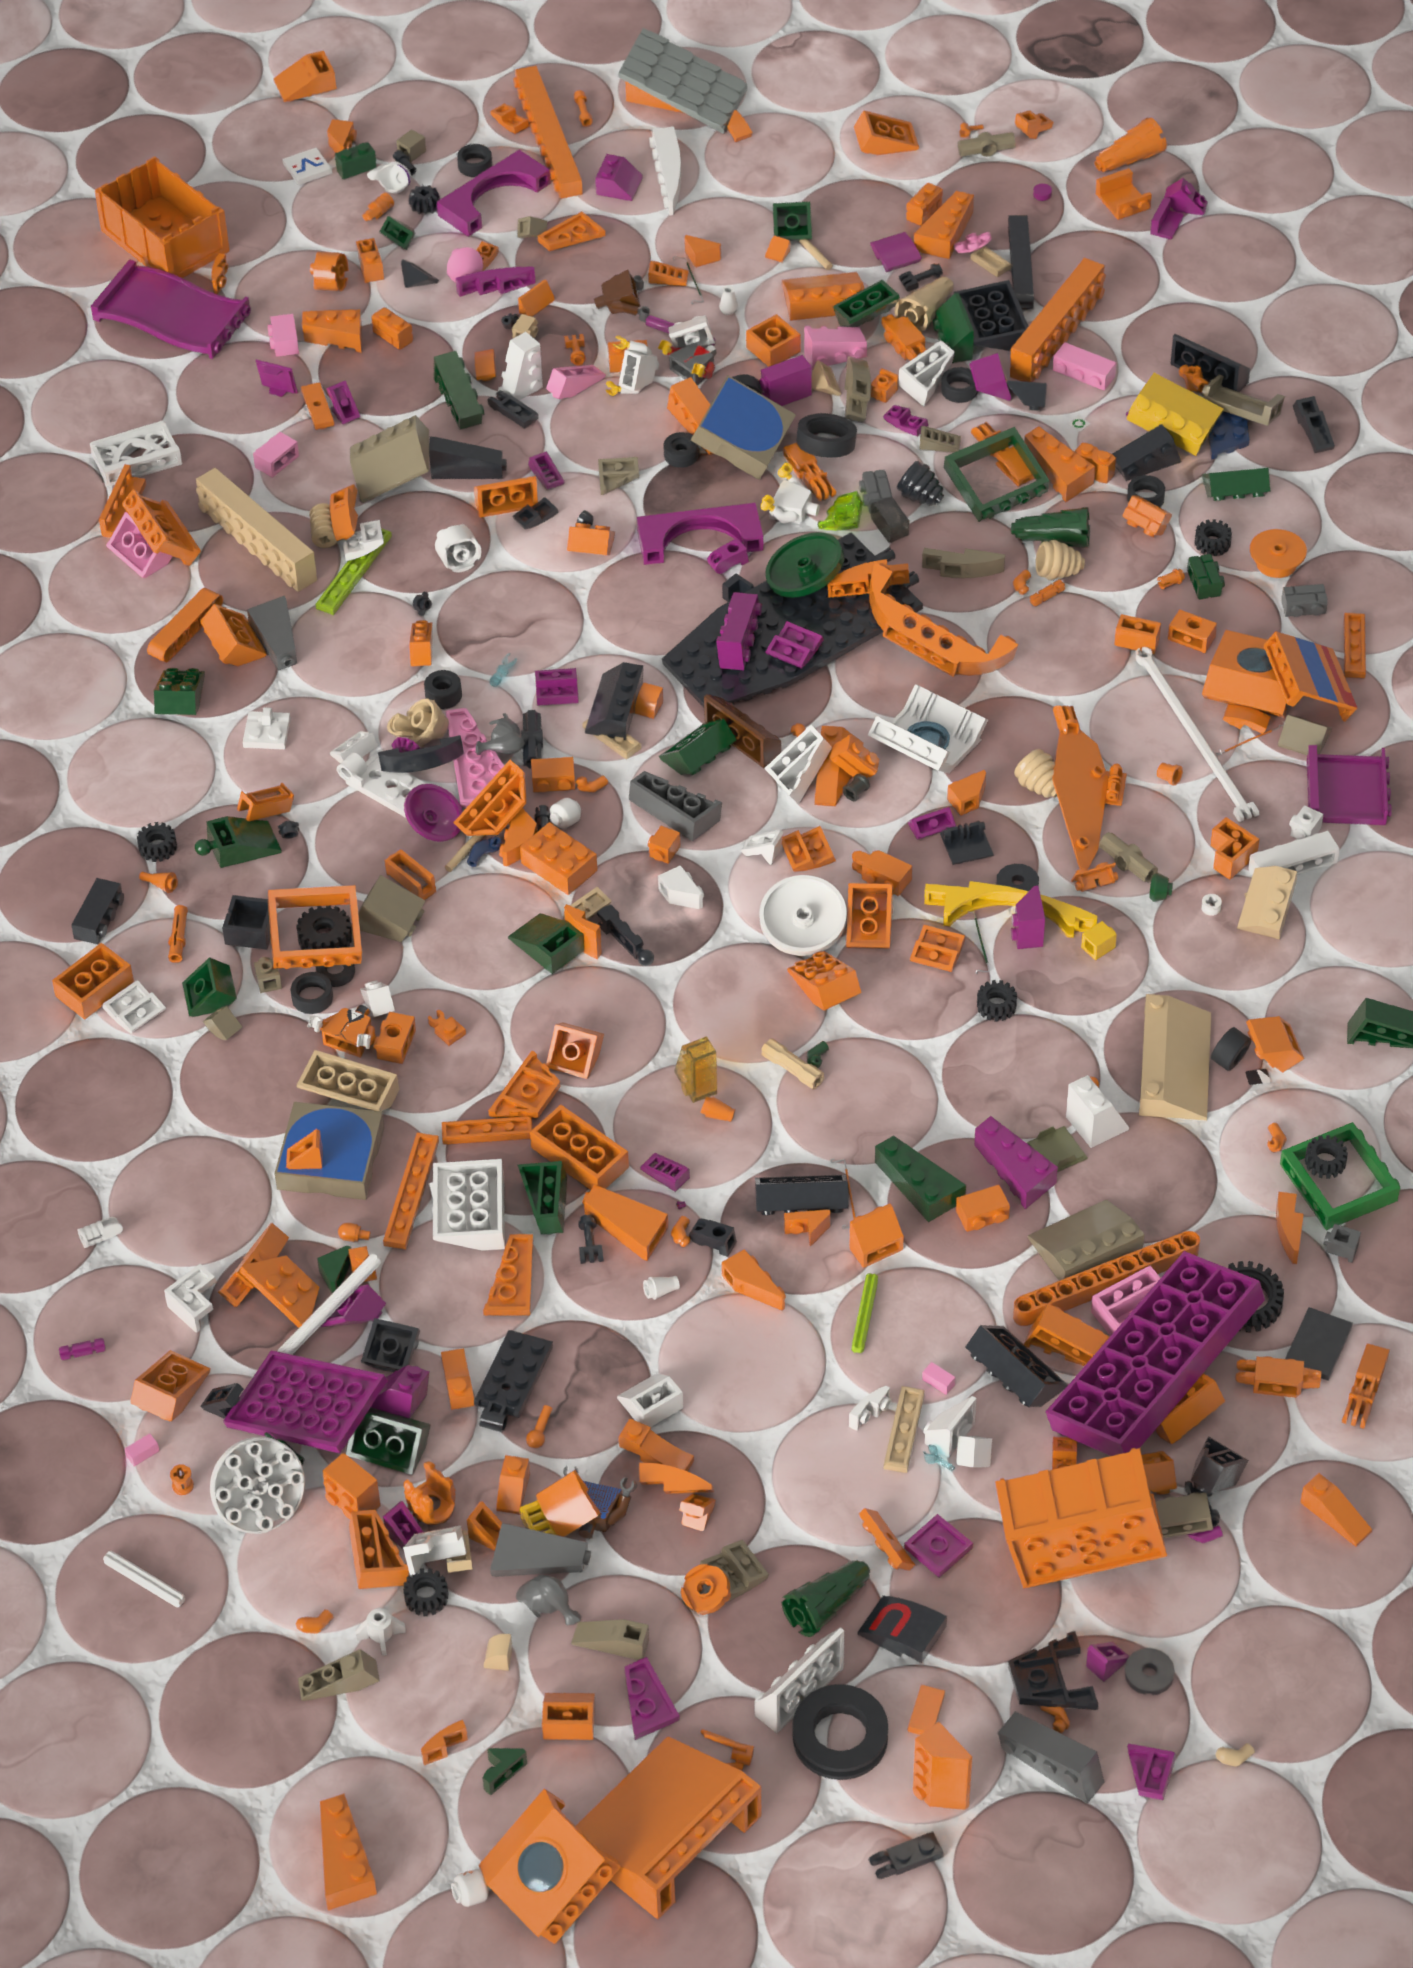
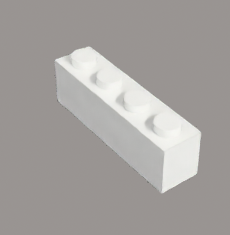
(1300, 855)

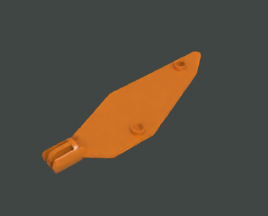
(1079, 785)

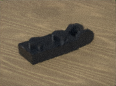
(513, 409)
(907, 1855)

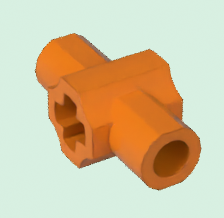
(1193, 378)

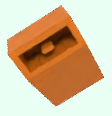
(306, 77)
(825, 979)

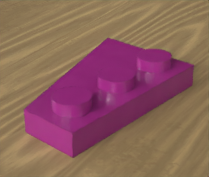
(648, 1699)

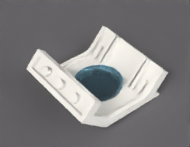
(931, 730)

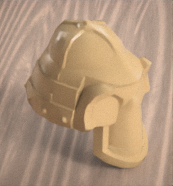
(422, 724)

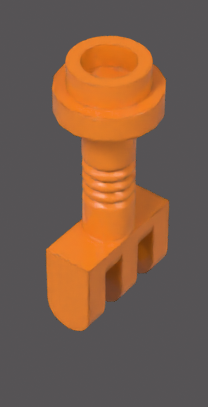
(577, 356)

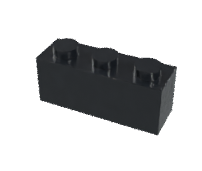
(97, 911)

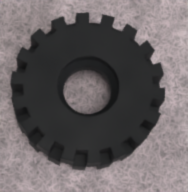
(320, 918)

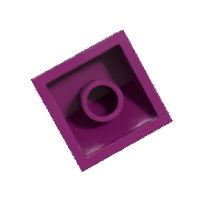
(617, 178)
(1029, 921)
(403, 1391)

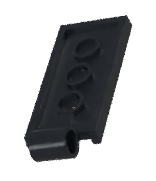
(515, 1367)

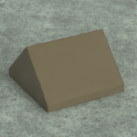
(1300, 733)

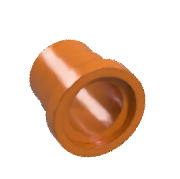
(1170, 773)

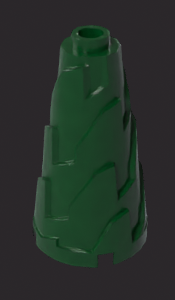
(1067, 527)
(820, 1600)

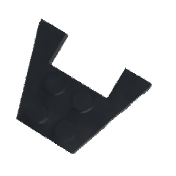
(1040, 1680)

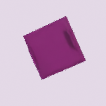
(277, 377)

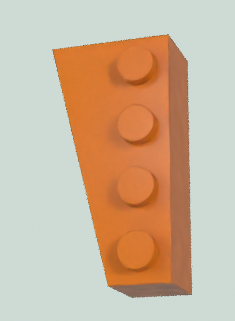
(688, 405)

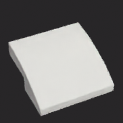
(363, 541)
(133, 1007)

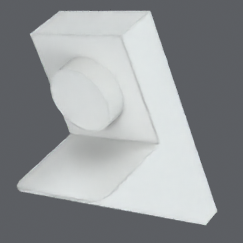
(766, 844)

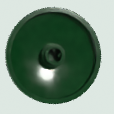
(804, 564)

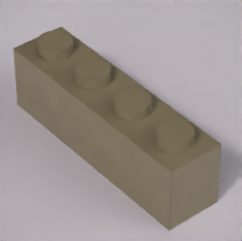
(1184, 1514)

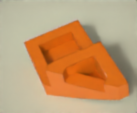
(738, 127)

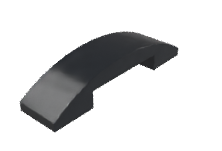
(421, 759)

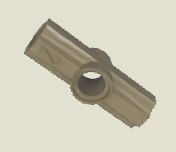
(986, 144)
(1128, 857)

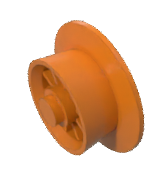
(1277, 552)

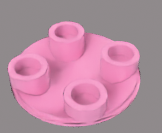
(973, 242)
(464, 262)

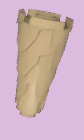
(922, 303)

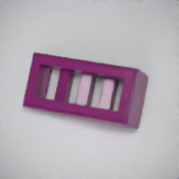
(544, 458)
(673, 1183)

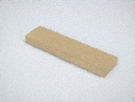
(904, 1429)

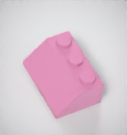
(134, 550)

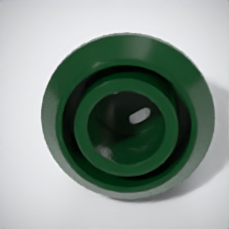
(1160, 887)

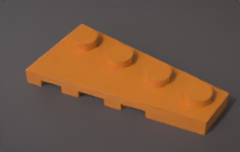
(513, 1279)

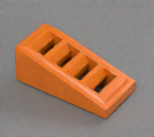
(661, 274)

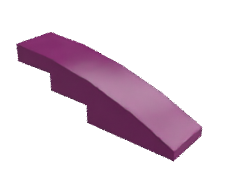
(499, 279)

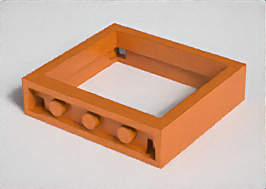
(314, 897)

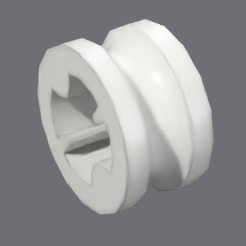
(1211, 898)

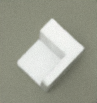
(974, 1451)

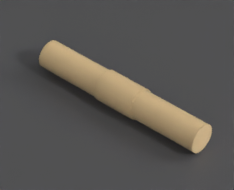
(816, 254)
(462, 853)

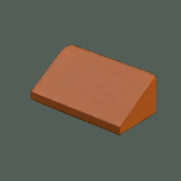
(536, 299)

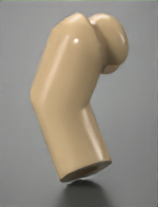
(1234, 1757)

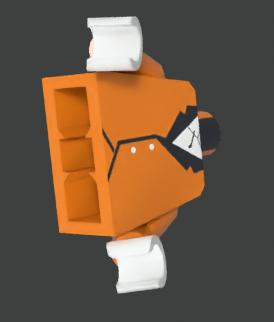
(346, 1030)

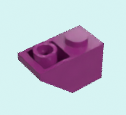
(1186, 198)

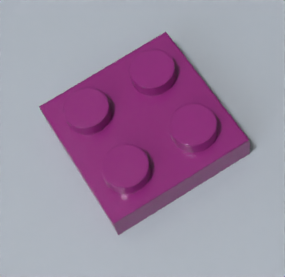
(938, 1545)

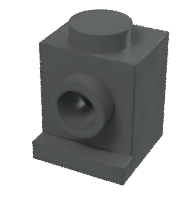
(1342, 1242)

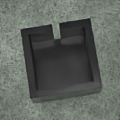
(247, 923)

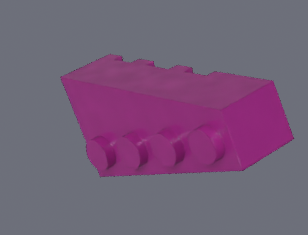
(738, 631)
(1016, 1162)

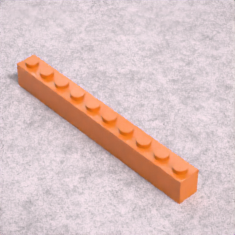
(547, 132)

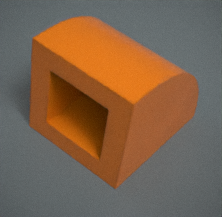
(649, 700)

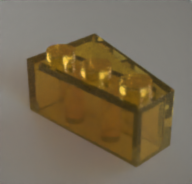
(697, 1069)

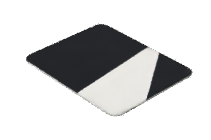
(1257, 1076)

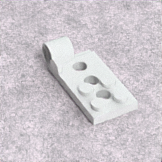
(358, 775)

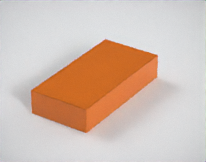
(926, 1709)

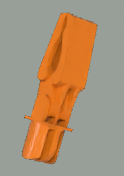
(1008, 459)
(806, 468)
(1366, 1384)

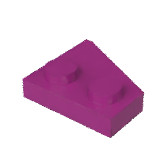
(1151, 1769)

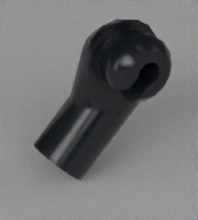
(509, 320)

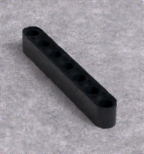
(1021, 260)

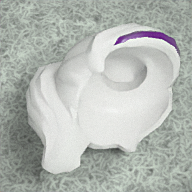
(392, 176)

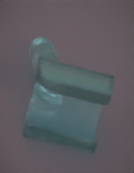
(935, 1458)

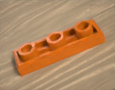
(317, 406)
(886, 1540)

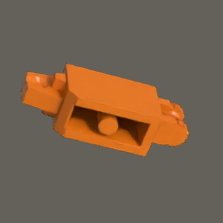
(903, 336)
(1277, 1376)

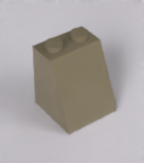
(390, 910)

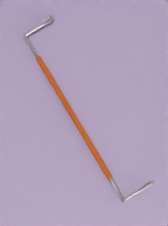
(1248, 740)
(849, 1189)

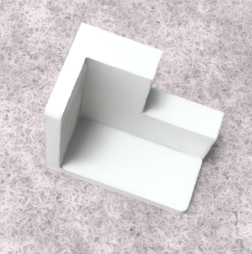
(186, 1299)
(434, 1546)

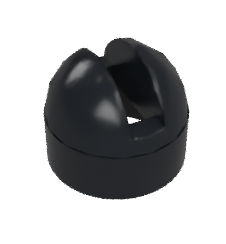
(585, 518)

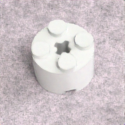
(457, 548)

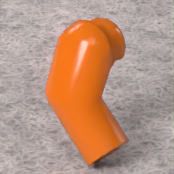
(313, 1624)

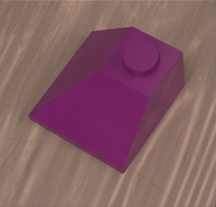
(358, 1308)

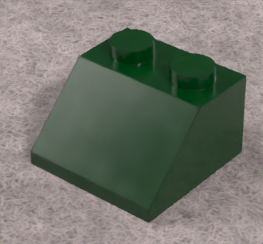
(792, 220)
(209, 988)

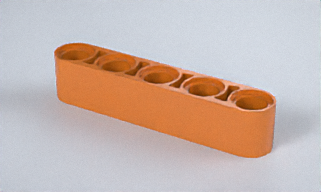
(183, 625)

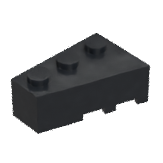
(1147, 454)
(1217, 1467)

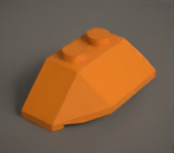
(495, 803)

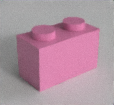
(284, 335)
(276, 454)

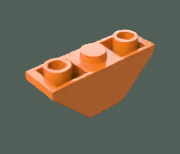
(521, 829)

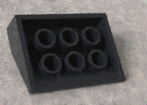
(994, 315)

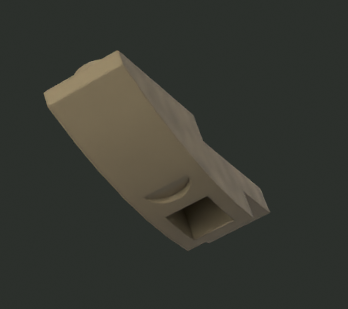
(858, 388)
(967, 565)

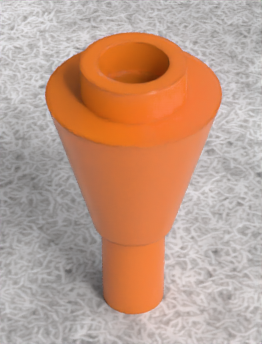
(164, 881)

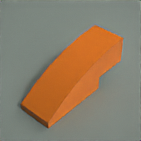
(1289, 1224)
(673, 1478)

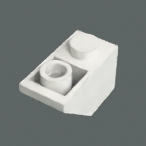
(680, 889)
(377, 998)

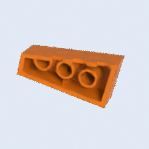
(945, 226)
(1062, 465)
(344, 1859)

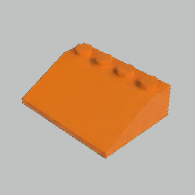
(818, 294)

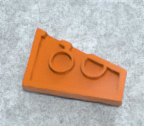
(570, 232)

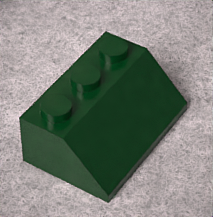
(866, 305)
(955, 328)
(1237, 483)
(699, 747)
(389, 1441)

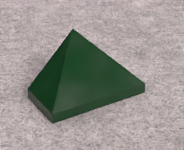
(397, 232)

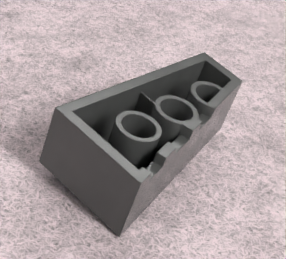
(674, 805)
(1053, 1755)

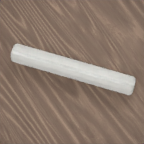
(144, 1578)

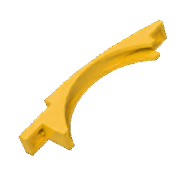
(983, 895)

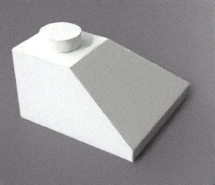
(949, 1425)

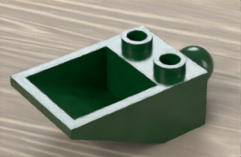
(238, 841)

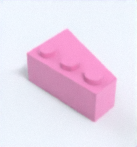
(833, 345)
(1119, 1300)

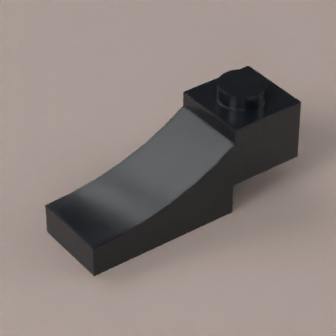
(1314, 424)

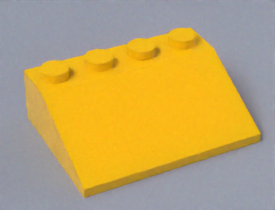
(1180, 411)

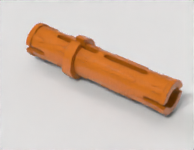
(177, 940)

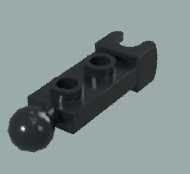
(622, 933)

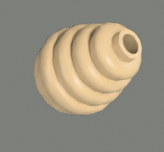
(1057, 560)
(1036, 773)

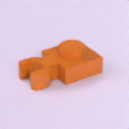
(447, 1030)

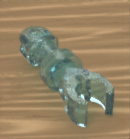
(501, 671)

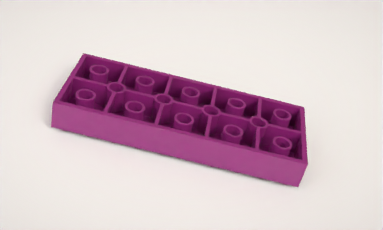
(1155, 1355)

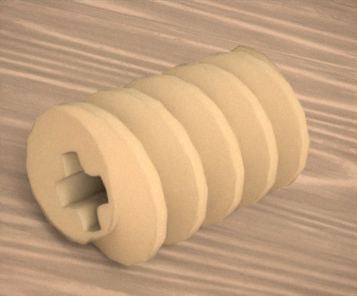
(321, 526)

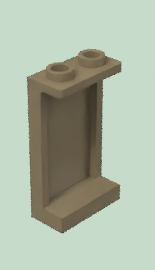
(1243, 404)

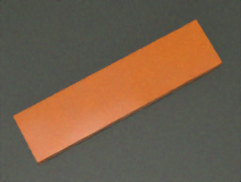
(1354, 645)
(486, 1130)

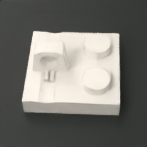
(266, 729)

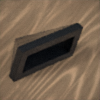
(416, 276)

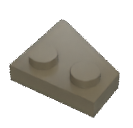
(617, 472)

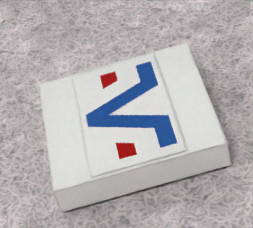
(307, 166)

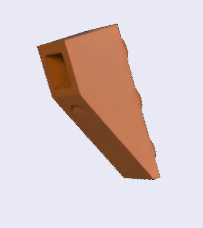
(421, 643)
(749, 1279)

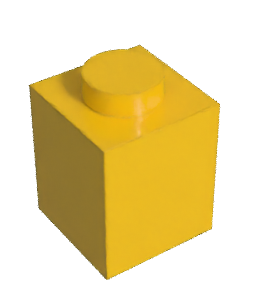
(1099, 940)

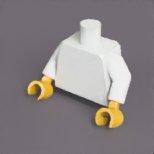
(637, 368)
(791, 500)

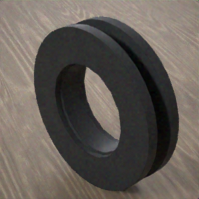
(844, 1763)

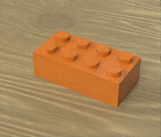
(581, 1148)

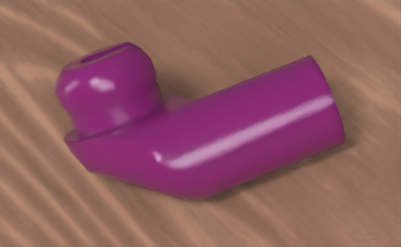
(1207, 1536)

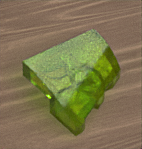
(844, 513)

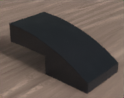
(536, 515)

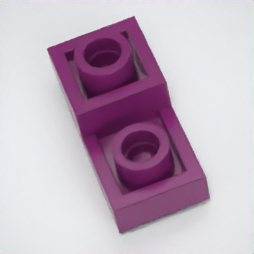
(902, 419)

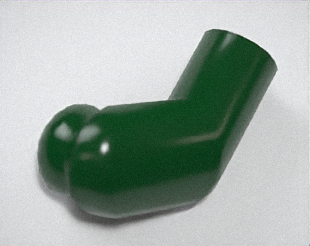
(815, 1053)

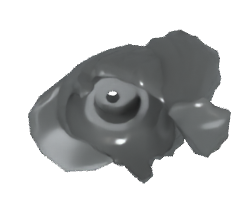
(504, 738)
(547, 1595)

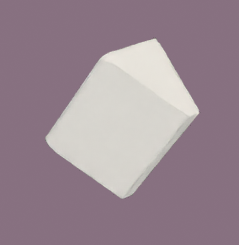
(360, 743)

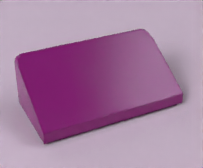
(932, 823)

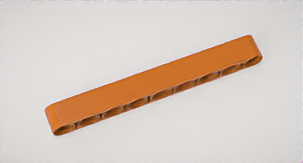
(1158, 1256)

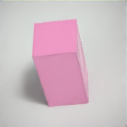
(938, 1378)
(141, 1449)

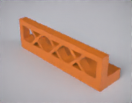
(114, 509)

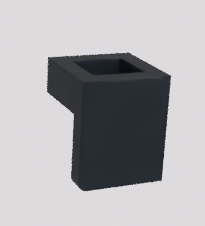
(735, 584)

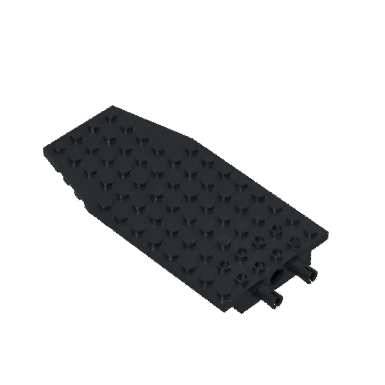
(841, 621)

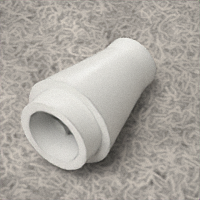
(728, 302)
(659, 1286)

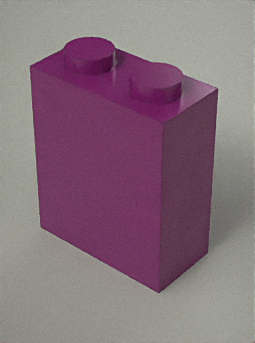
(787, 381)

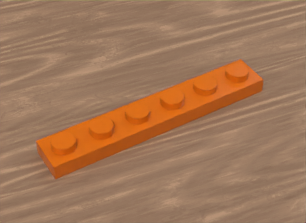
(411, 1191)

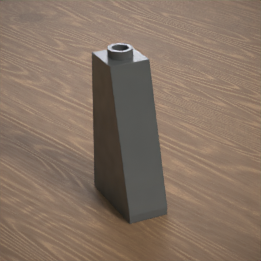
(274, 631)
(535, 1552)

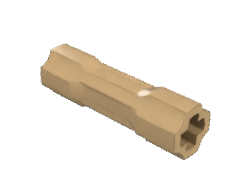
(780, 1055)

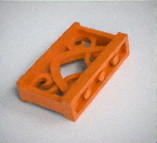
(161, 527)

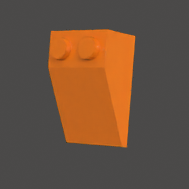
(884, 134)
(869, 915)
(168, 1385)

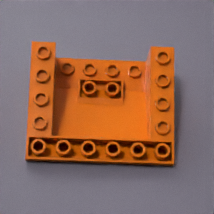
(667, 1817)

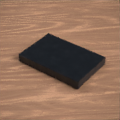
(1320, 1341)

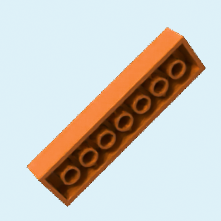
(1057, 321)

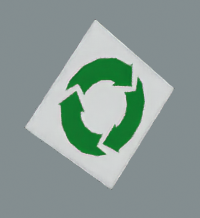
(1078, 423)

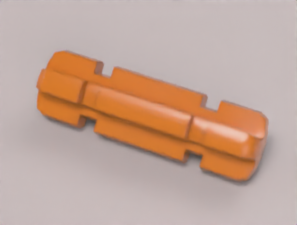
(1047, 593)

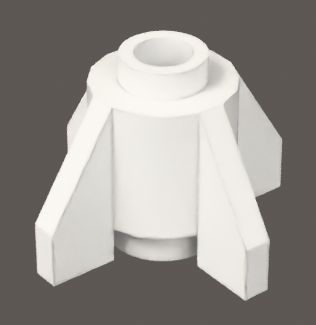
(380, 1627)

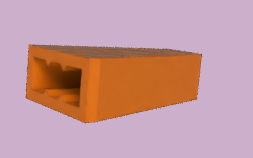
(627, 1220)

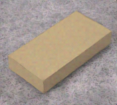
(990, 261)

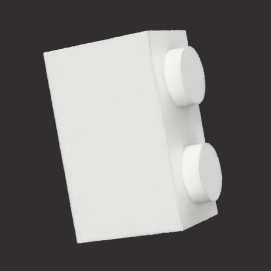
(691, 332)

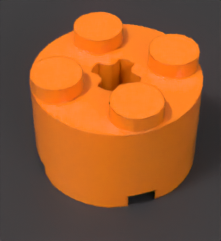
(329, 271)

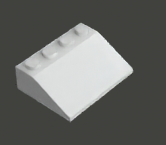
(469, 1204)
(811, 1672)

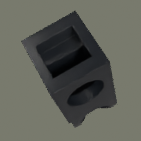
(714, 1235)

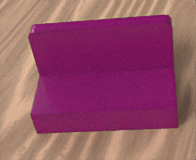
(1165, 221)

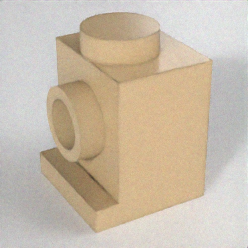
(525, 324)

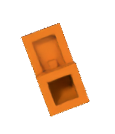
(1032, 123)

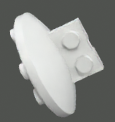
(257, 1484)

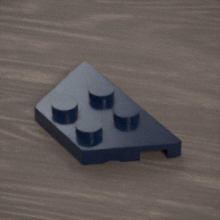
(1228, 434)

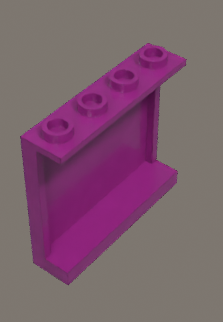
(1349, 787)

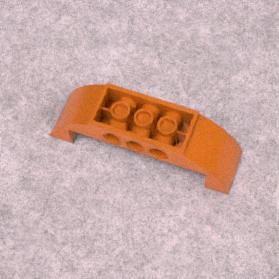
(928, 640)

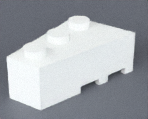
(523, 368)
(924, 373)
(799, 763)

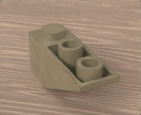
(613, 1637)
(340, 1676)

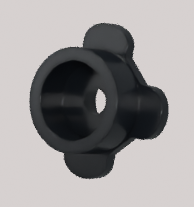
(422, 603)
(288, 829)

